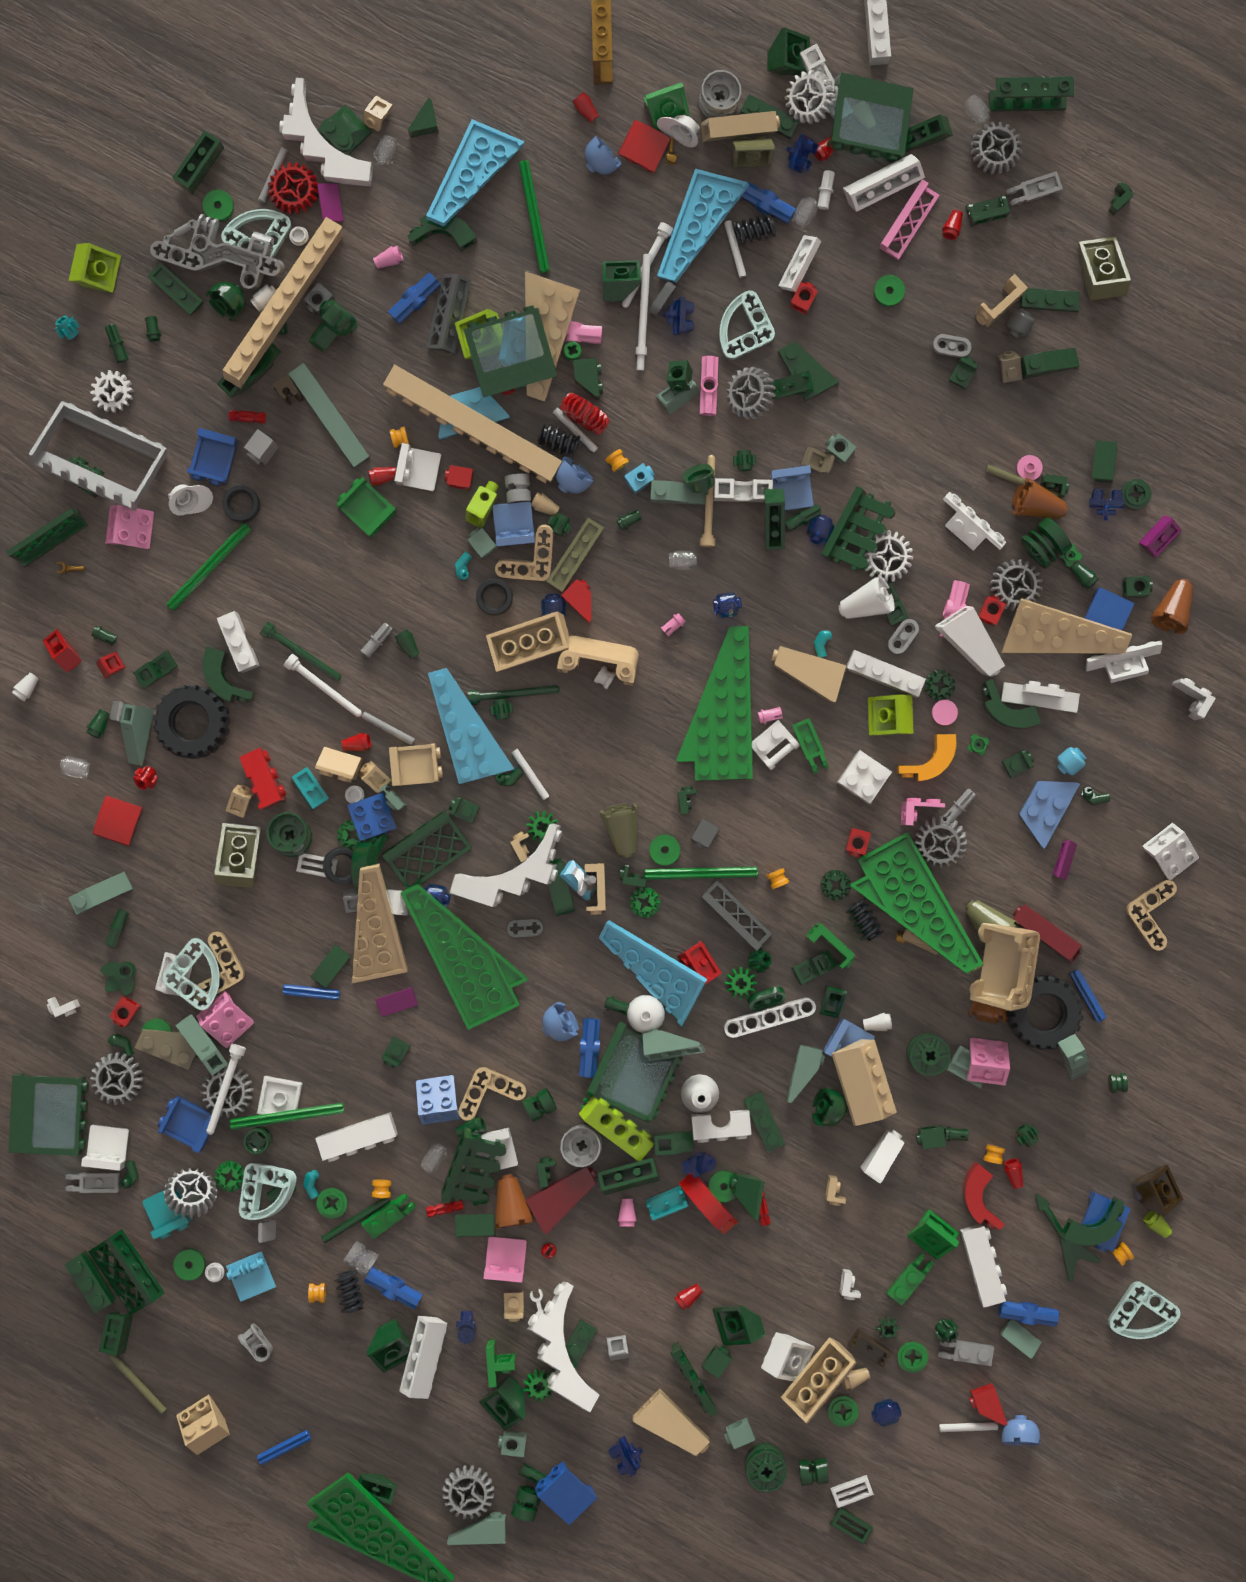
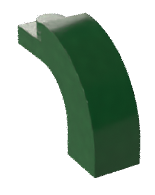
(455, 229)
(259, 371)
(213, 671)
(1005, 716)
(366, 855)
(1098, 1232)

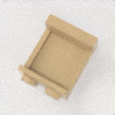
(1015, 289)
(415, 764)
(600, 869)

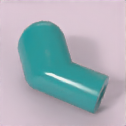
(461, 566)
(820, 642)
(309, 1182)

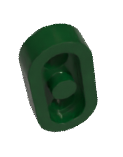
(766, 998)

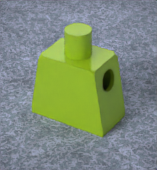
(482, 504)

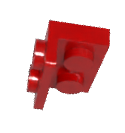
(700, 961)

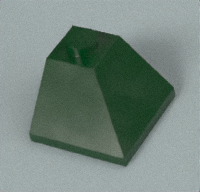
(784, 53)
(620, 279)
(748, 1192)
(738, 1325)
(389, 1346)
(505, 1403)

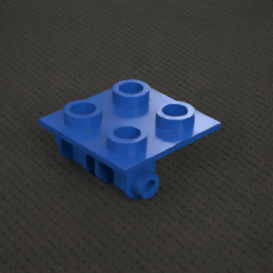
(371, 816)

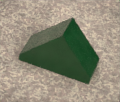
(424, 122)
(832, 1001)
(379, 1487)

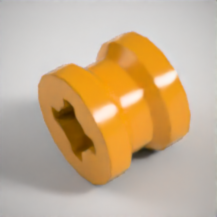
(399, 437)
(617, 460)
(777, 878)
(994, 1154)
(381, 1188)
(1122, 1254)
(317, 1293)

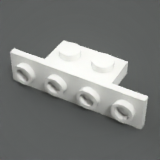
(970, 527)
(1125, 665)
(1040, 696)

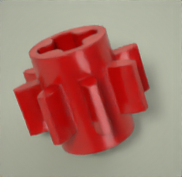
(145, 778)

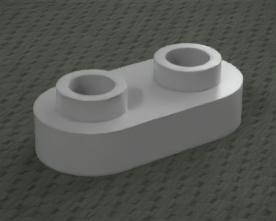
(951, 344)
(902, 636)

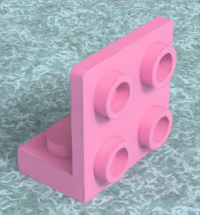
(129, 527)
(909, 815)
(224, 1020)
(988, 1061)
(505, 1259)

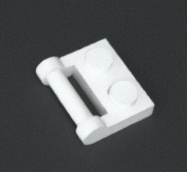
(769, 740)

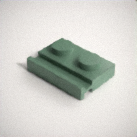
(394, 800)
(960, 1064)

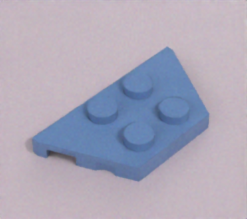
(1046, 807)

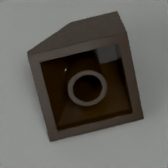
(1158, 1190)

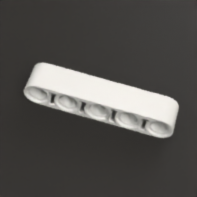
(779, 1019)

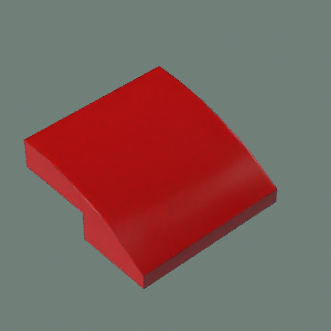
(644, 146)
(117, 820)

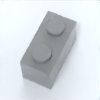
(260, 448)

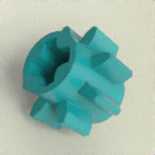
(66, 327)

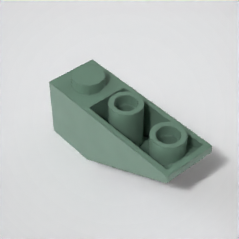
(135, 729)
(201, 1045)

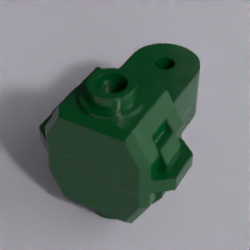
(335, 322)

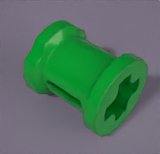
(570, 346)

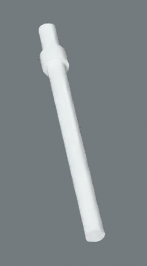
(641, 350)

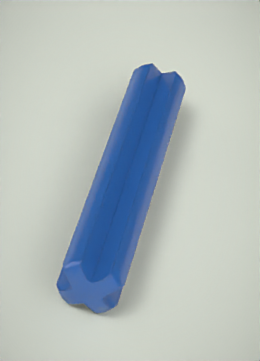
(311, 992)
(1087, 995)
(284, 1447)

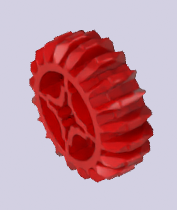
(300, 185)
(584, 413)

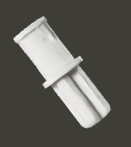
(826, 190)

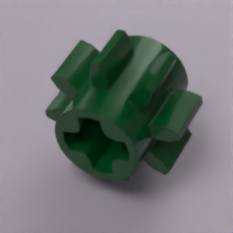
(744, 460)
(560, 524)
(501, 709)
(759, 960)
(1027, 1135)
(946, 1330)
(887, 1333)

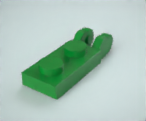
(809, 743)
(387, 1216)
(909, 1280)

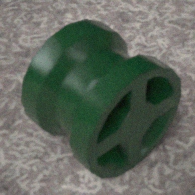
(1118, 1083)

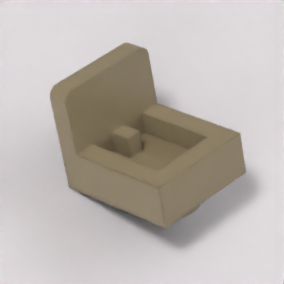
(1010, 366)
(818, 460)

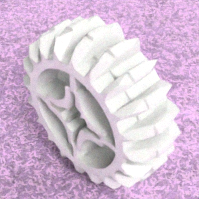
(812, 113)
(895, 557)

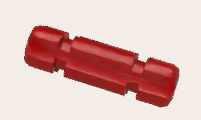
(247, 416)
(444, 1208)
(764, 1218)

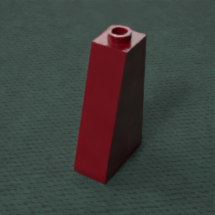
(1050, 935)
(557, 1199)

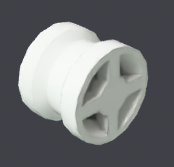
(605, 677)

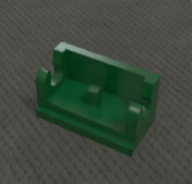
(988, 210)
(792, 385)
(1104, 461)
(475, 1225)
(115, 1333)

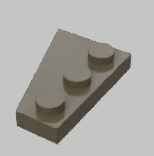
(166, 1046)

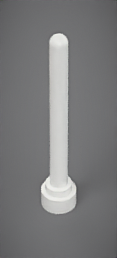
(664, 232)
(293, 663)
(236, 1053)

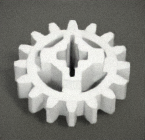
(116, 395)

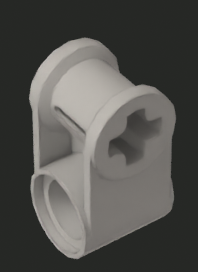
(257, 1340)

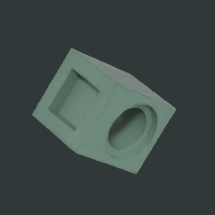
(843, 456)
(481, 543)
(739, 1433)
(518, 1450)

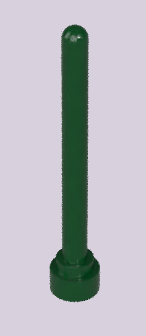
(271, 632)
(476, 697)

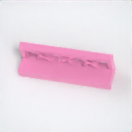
(905, 213)

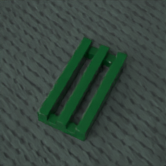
(837, 1516)

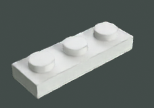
(799, 263)

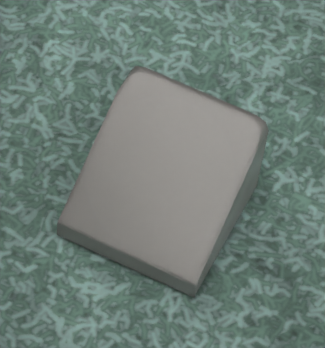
(116, 710)
(350, 900)
(266, 1230)
(617, 1348)

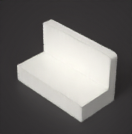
(167, 960)

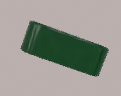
(561, 892)

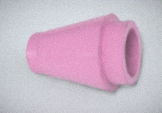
(389, 257)
(627, 1213)

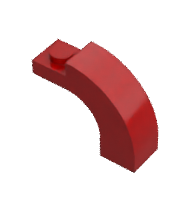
(973, 1188)
(708, 1203)

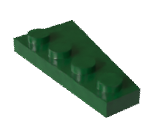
(696, 1385)

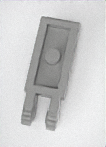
(1036, 188)
(95, 1182)
(968, 1352)

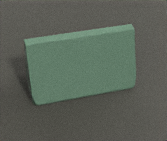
(674, 400)
(1020, 1338)

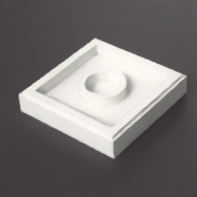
(279, 1095)

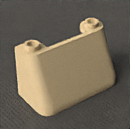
(622, 655)
(1007, 967)

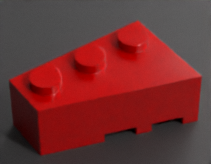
(263, 778)

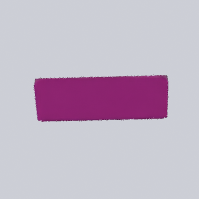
(330, 202)
(1160, 536)
(1064, 859)
(397, 1001)

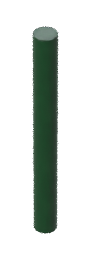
(354, 1220)

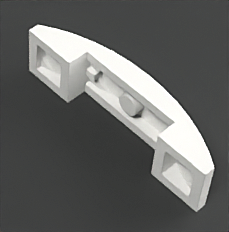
(815, 61)

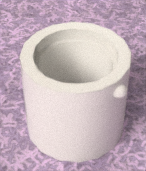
(397, 902)

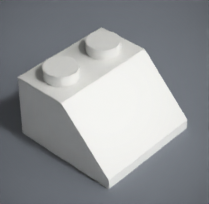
(787, 1357)

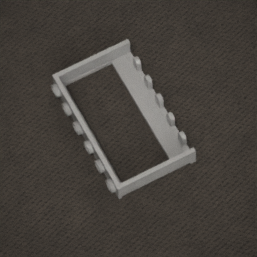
(88, 479)

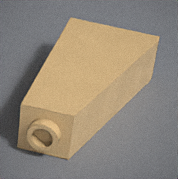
(739, 125)
(815, 673)
(671, 1423)

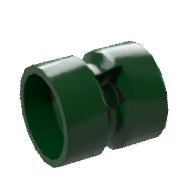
(546, 1102)
(258, 1140)
(820, 1473)
(525, 1507)

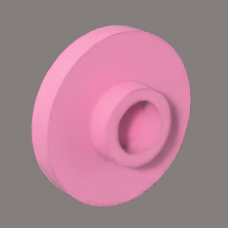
(1029, 467)
(944, 712)

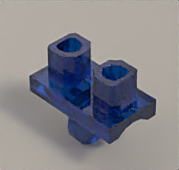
(800, 153)
(676, 316)
(1098, 502)
(699, 1164)
(466, 1327)
(628, 1455)

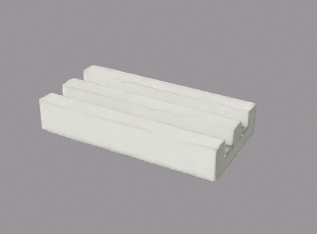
(301, 862)
(848, 1492)

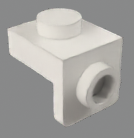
(67, 1009)

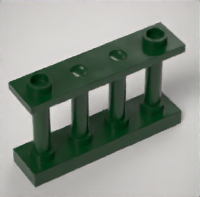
(1031, 94)

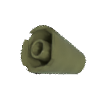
(622, 827)
(981, 913)

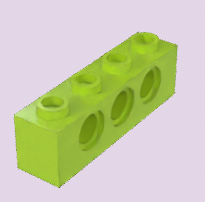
(637, 1147)

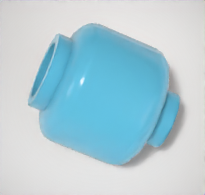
(1071, 761)

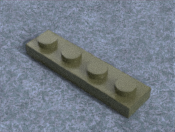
(575, 555)

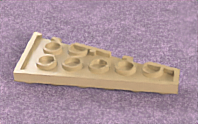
(556, 310)
(1054, 631)
(377, 940)

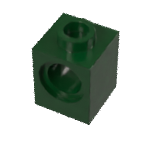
(679, 375)
(1129, 590)
(931, 1137)
(717, 1360)

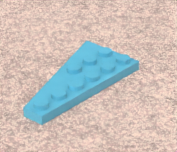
(474, 164)
(703, 210)
(469, 740)
(659, 973)

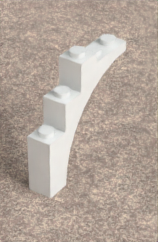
(337, 166)
(537, 867)
(554, 1353)

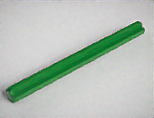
(534, 216)
(208, 566)
(692, 873)
(285, 1116)

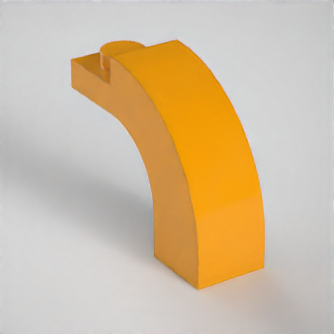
(943, 754)

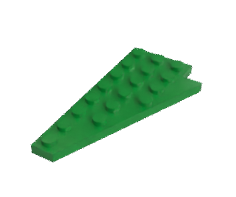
(722, 725)
(908, 893)
(471, 968)
(360, 1522)

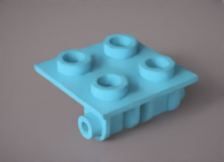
(250, 1276)

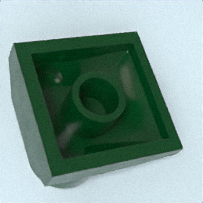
(344, 130)

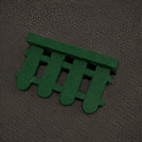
(851, 516)
(470, 1160)

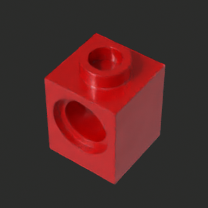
(800, 305)
(459, 477)
(989, 618)
(856, 833)
(132, 1008)

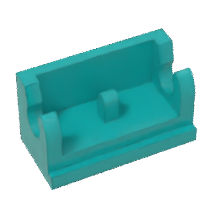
(309, 788)
(666, 1203)

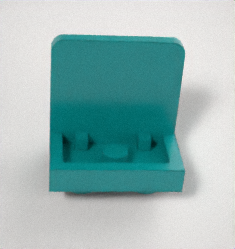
(161, 1216)

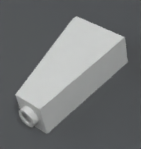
(971, 639)

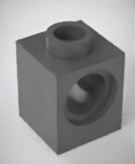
(317, 291)
(704, 834)

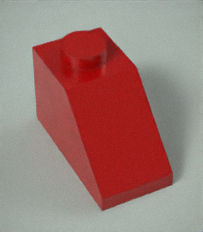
(579, 599)
(62, 651)
(987, 1403)

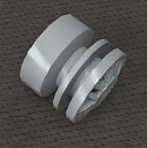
(722, 85)
(571, 1151)

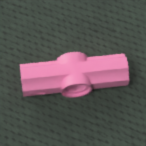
(583, 333)
(709, 373)
(956, 599)

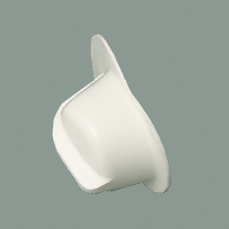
(680, 128)
(189, 499)

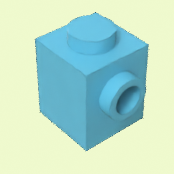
(639, 478)

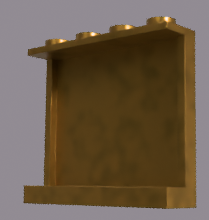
(602, 41)

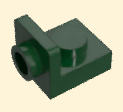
(1123, 197)
(963, 372)
(1055, 481)
(1018, 763)
(684, 802)
(463, 809)
(635, 879)
(395, 1052)
(544, 1175)

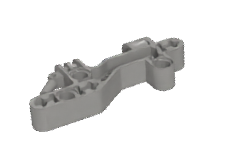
(252, 259)

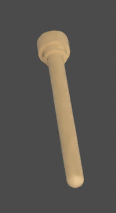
(707, 538)

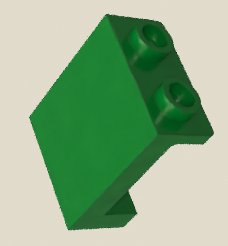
(366, 507)
(820, 930)

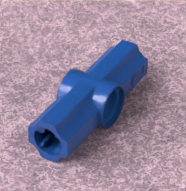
(768, 203)
(414, 298)
(589, 1047)
(393, 1287)
(1028, 1313)

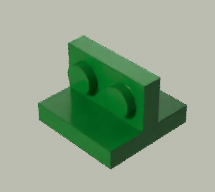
(666, 103)
(934, 1235)
(502, 1362)

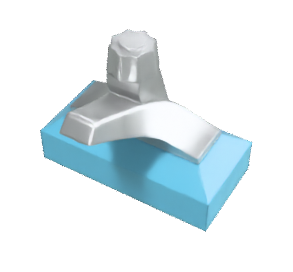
(579, 880)

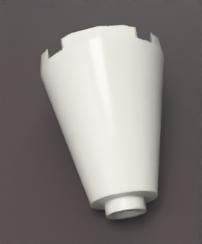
(868, 600)
(697, 1086)

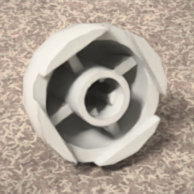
(645, 1013)

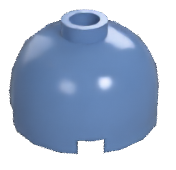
(600, 157)
(572, 477)
(559, 1023)
(1021, 1432)

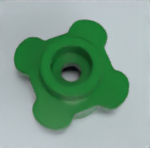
(1070, 560)
(983, 744)

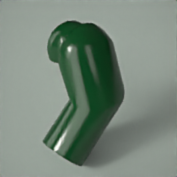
(509, 779)
(1093, 798)
(122, 1042)
(131, 1176)

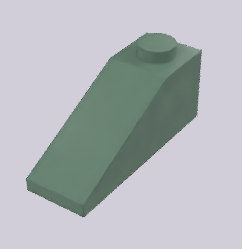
(675, 493)
(100, 893)
(664, 1045)
(1074, 1057)
(805, 1067)
(486, 1530)

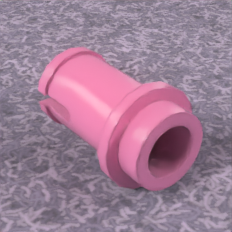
(673, 624)
(769, 715)

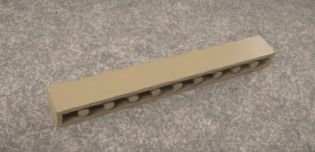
(283, 302)
(472, 424)

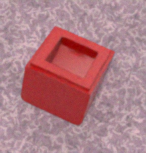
(110, 664)

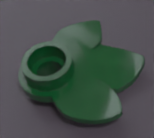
(117, 978)

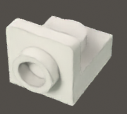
(847, 1282)

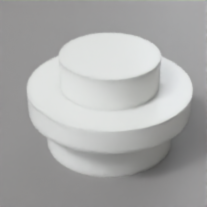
(299, 236)
(354, 794)
(214, 1272)

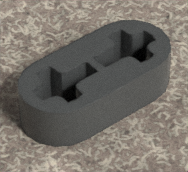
(662, 298)
(525, 933)

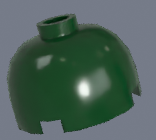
(227, 299)
(829, 1107)

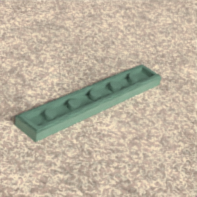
(329, 415)

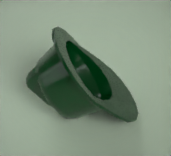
(699, 478)

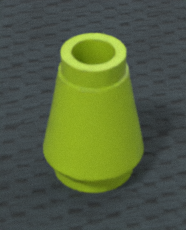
(1157, 1223)

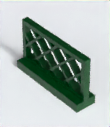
(48, 537)
(415, 838)
(132, 1267)

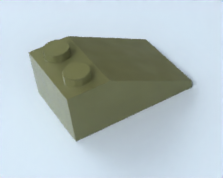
(752, 152)
(1104, 268)
(237, 855)

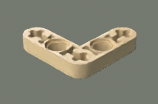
(532, 566)
(1145, 908)
(226, 973)
(490, 1084)

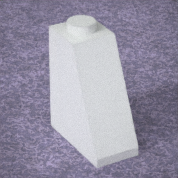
(882, 1155)

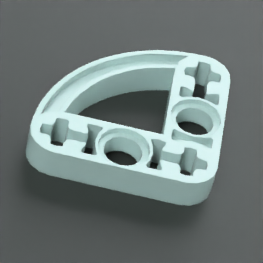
(253, 215)
(758, 327)
(180, 973)
(260, 1179)
(1144, 1299)

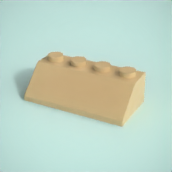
(528, 641)
(864, 1082)
(819, 1379)

